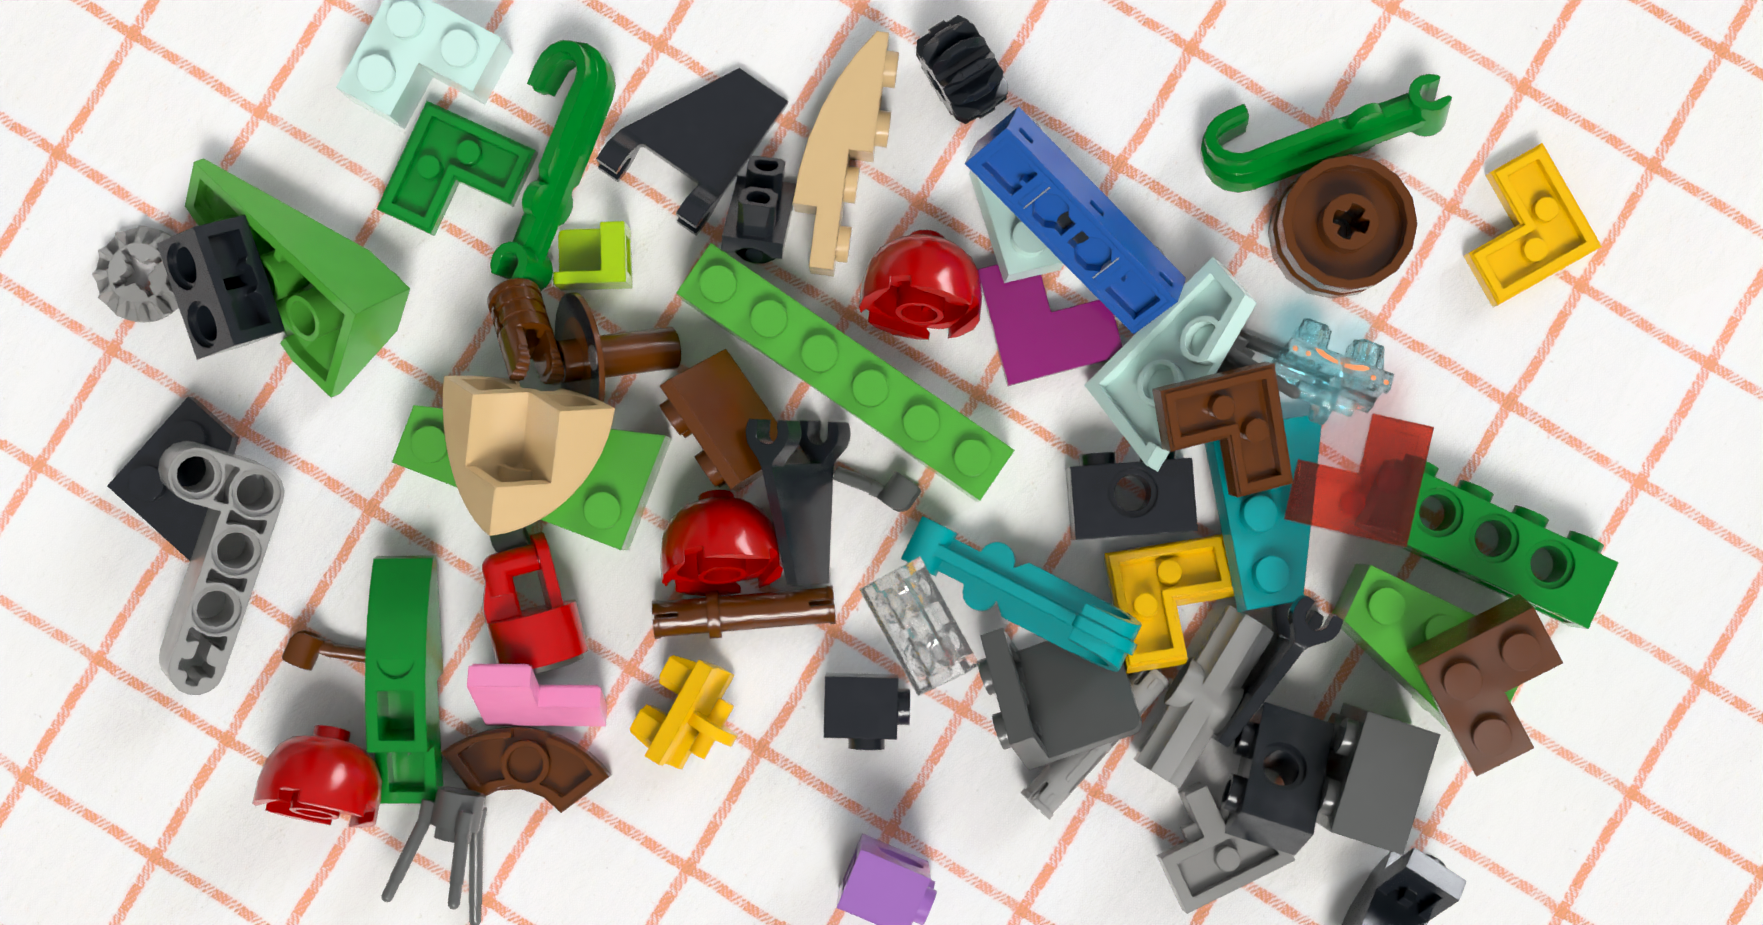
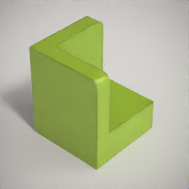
(595, 258)

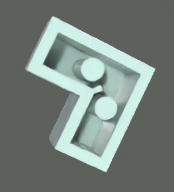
(412, 45)

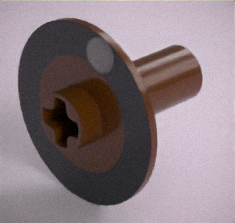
(593, 357)

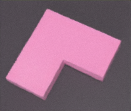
(514, 698)

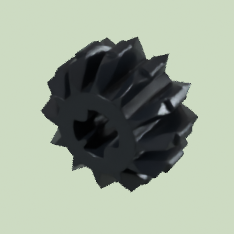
(962, 69)

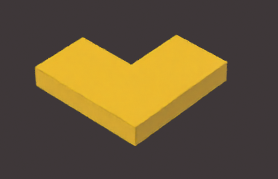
(1546, 230)
(1155, 581)

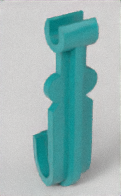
(1028, 596)

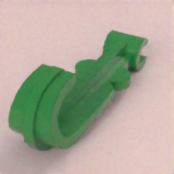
(1339, 137)
(549, 198)

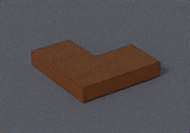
(1240, 411)

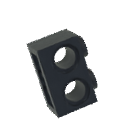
(220, 286)

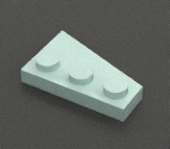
(1173, 348)

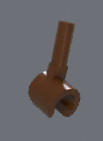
(306, 646)

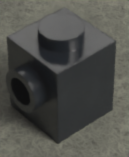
(864, 708)

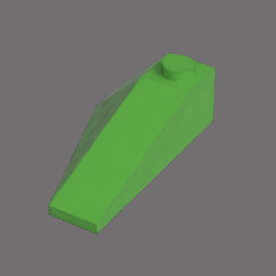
(328, 290)

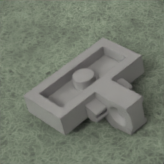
(1210, 859)

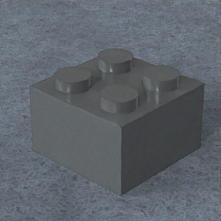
(1374, 777)

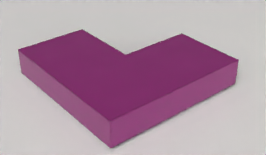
(1039, 341)

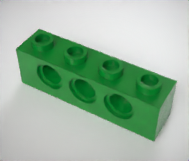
(1578, 571)

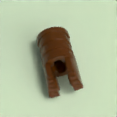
(524, 330)

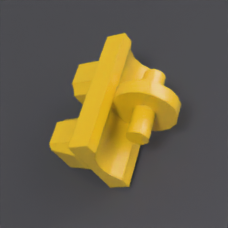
(694, 718)

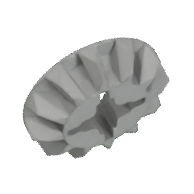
(115, 266)

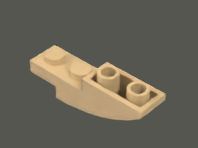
(844, 131)

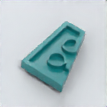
(1261, 548)

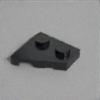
(146, 494)

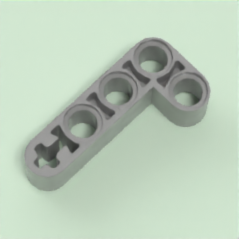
(206, 571)

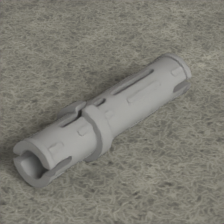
(1063, 776)

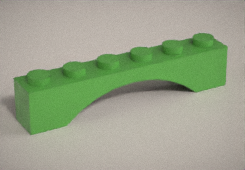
(845, 372)

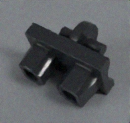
(759, 212)

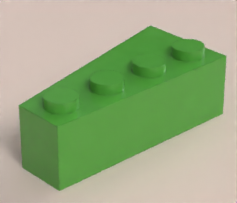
(601, 509)

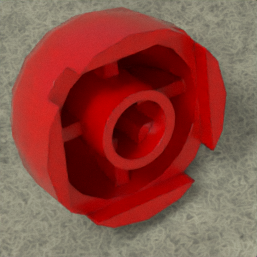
(922, 285)
(717, 544)
(320, 779)

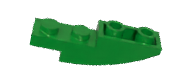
(402, 677)

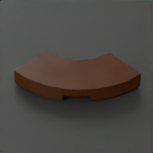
(526, 761)

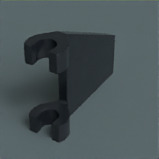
(701, 136)
(800, 492)
(1291, 637)

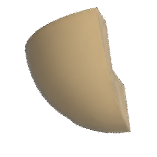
(519, 447)

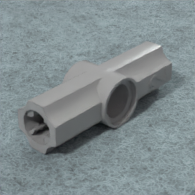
(1203, 696)

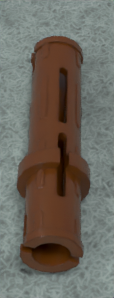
(742, 612)

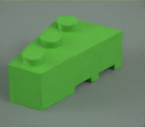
(1392, 617)

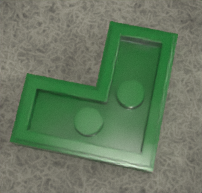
(449, 152)

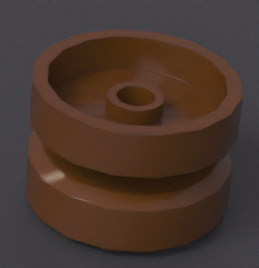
(1377, 220)

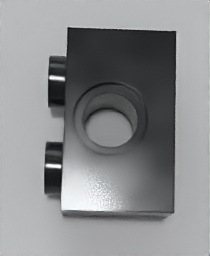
(1093, 505)
(1296, 750)

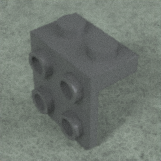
(1054, 700)

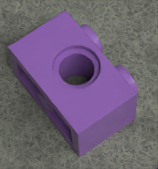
(886, 885)

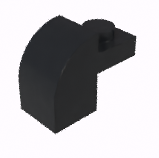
(1405, 891)

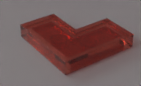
(1376, 500)

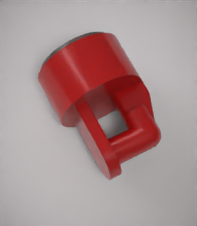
(536, 636)

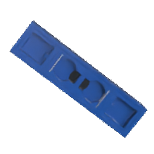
(1076, 220)

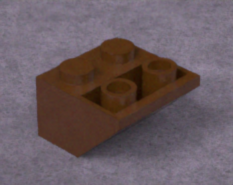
(715, 405)

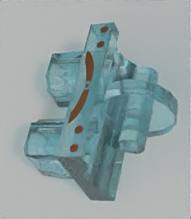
(1329, 378)

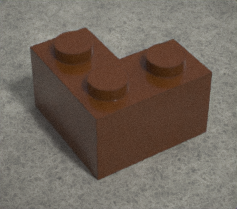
(1472, 670)

